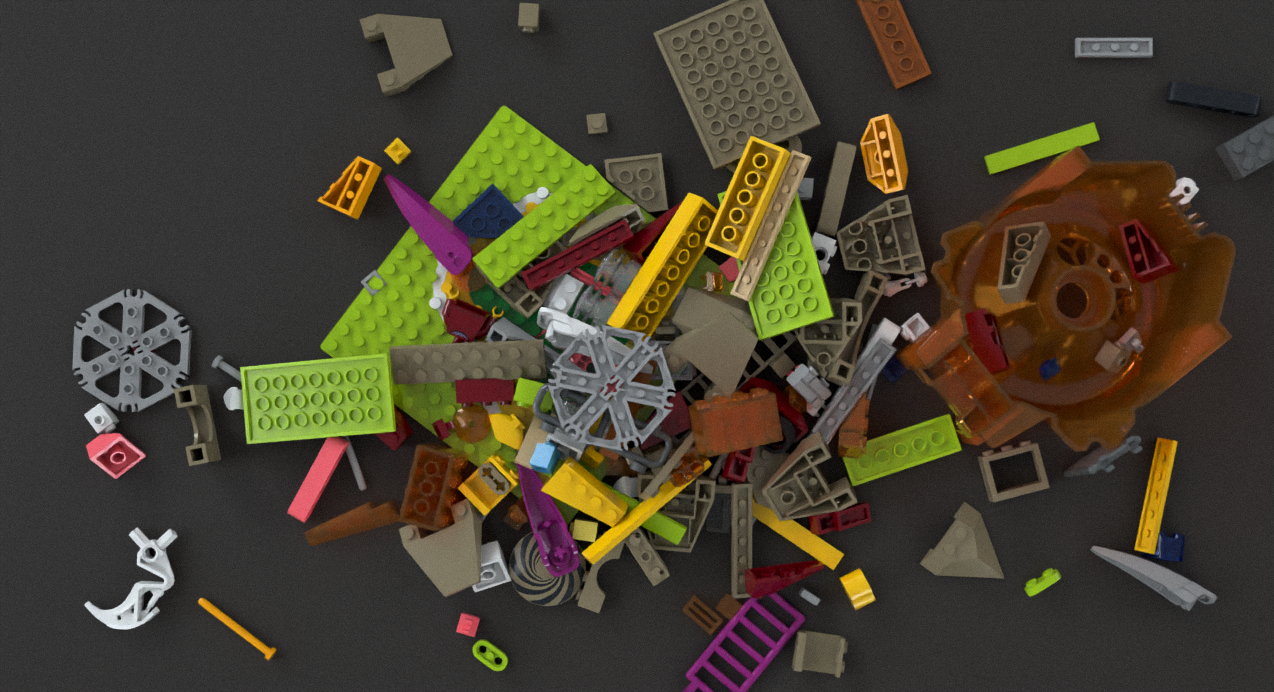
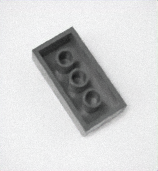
(1249, 149)

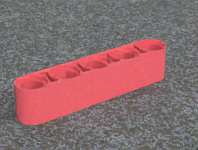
(318, 478)

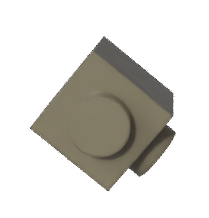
(1113, 355)

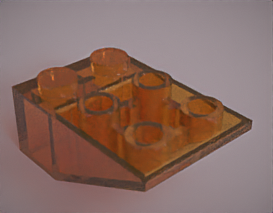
(851, 432)

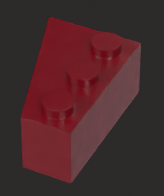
(673, 424)

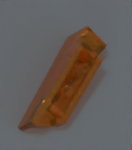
(353, 522)

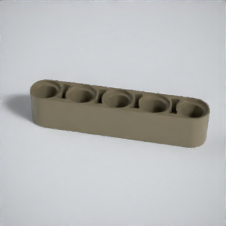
(836, 188)

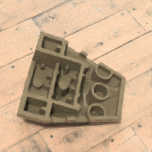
(883, 240)
(516, 291)

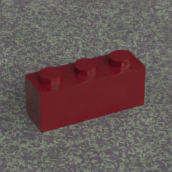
(484, 391)

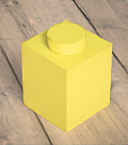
(584, 529)

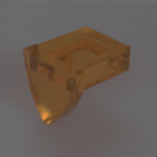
(796, 400)

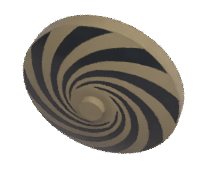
(533, 579)

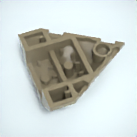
(829, 337)
(964, 549)

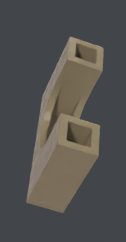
(197, 403)

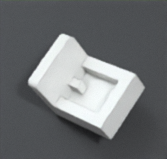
(913, 328)

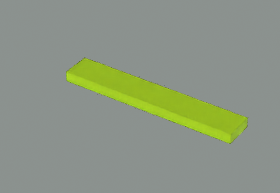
(1041, 148)

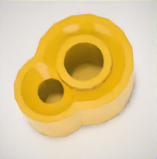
(857, 589)

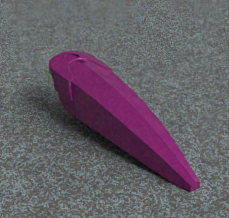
(433, 227)
(548, 526)

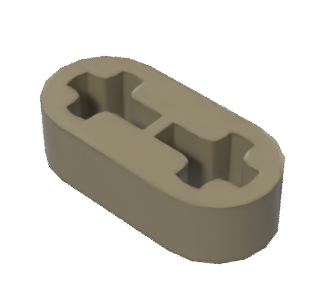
(491, 481)

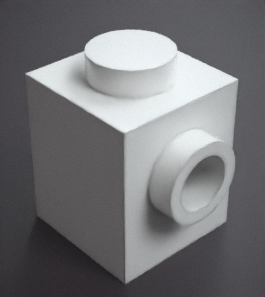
(1184, 186)
(102, 418)

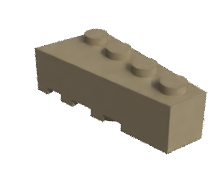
(1020, 259)

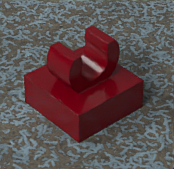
(442, 429)

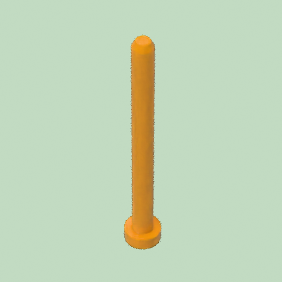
(238, 629)

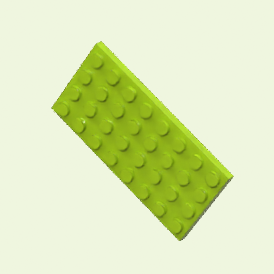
(791, 284)
(318, 398)

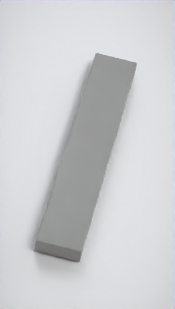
(851, 393)

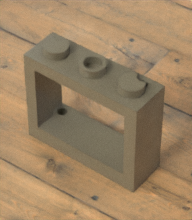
(1009, 450)
(647, 556)

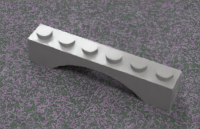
(506, 331)

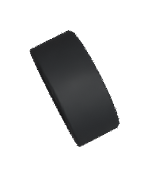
(790, 434)

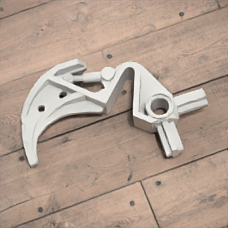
(158, 565)

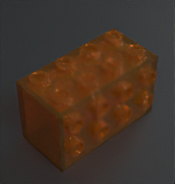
(735, 422)
(433, 486)

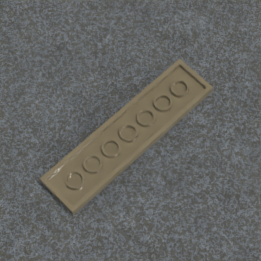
(468, 361)

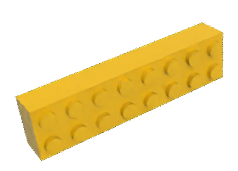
(666, 268)

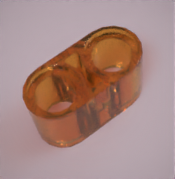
(688, 470)

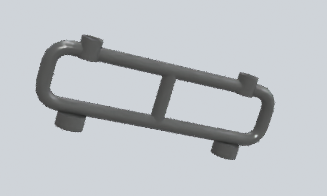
(639, 462)

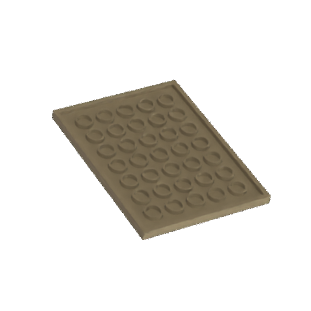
(736, 79)

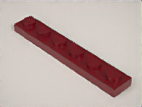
(577, 255)

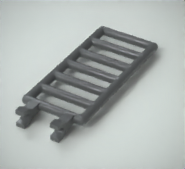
(1101, 458)

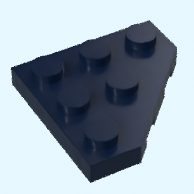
(488, 215)

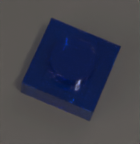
(1049, 368)

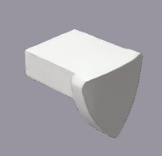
(233, 399)
(627, 486)

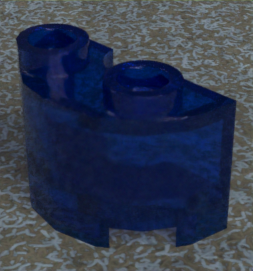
(1169, 547)

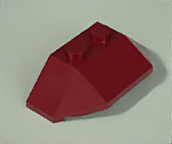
(784, 408)

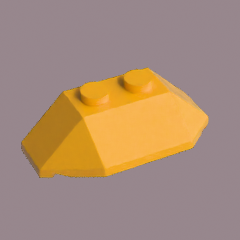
(884, 155)

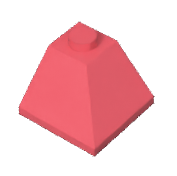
(114, 453)

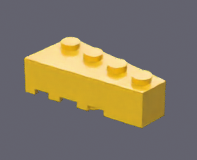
(585, 492)

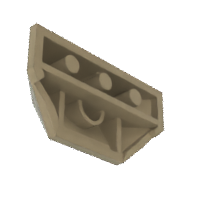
(608, 218)

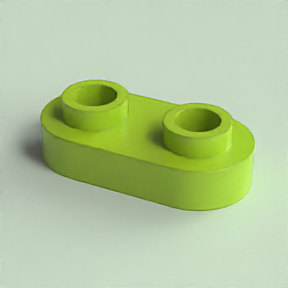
(1035, 585)
(488, 657)

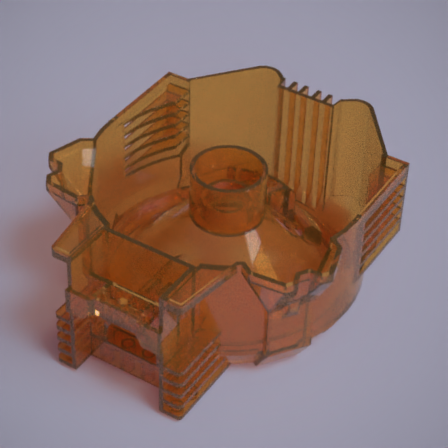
(1084, 400)

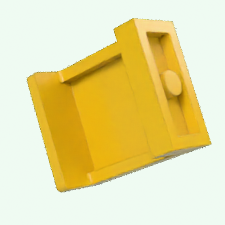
(480, 493)

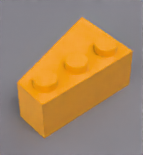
(352, 188)

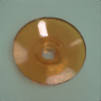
(481, 419)

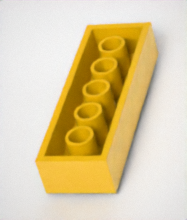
(747, 198)

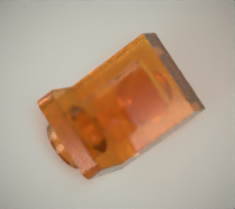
(518, 511)

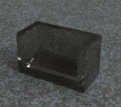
(719, 514)

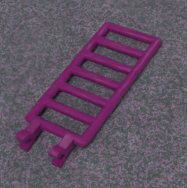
(727, 632)

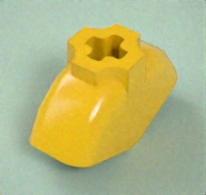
(508, 429)

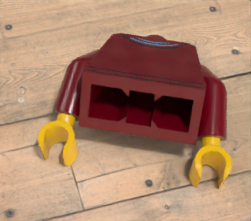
(466, 320)

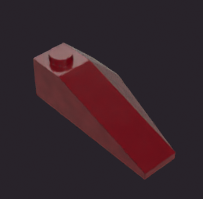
(647, 237)
(770, 579)

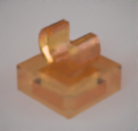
(714, 282)

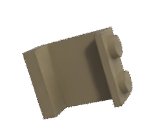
(819, 652)

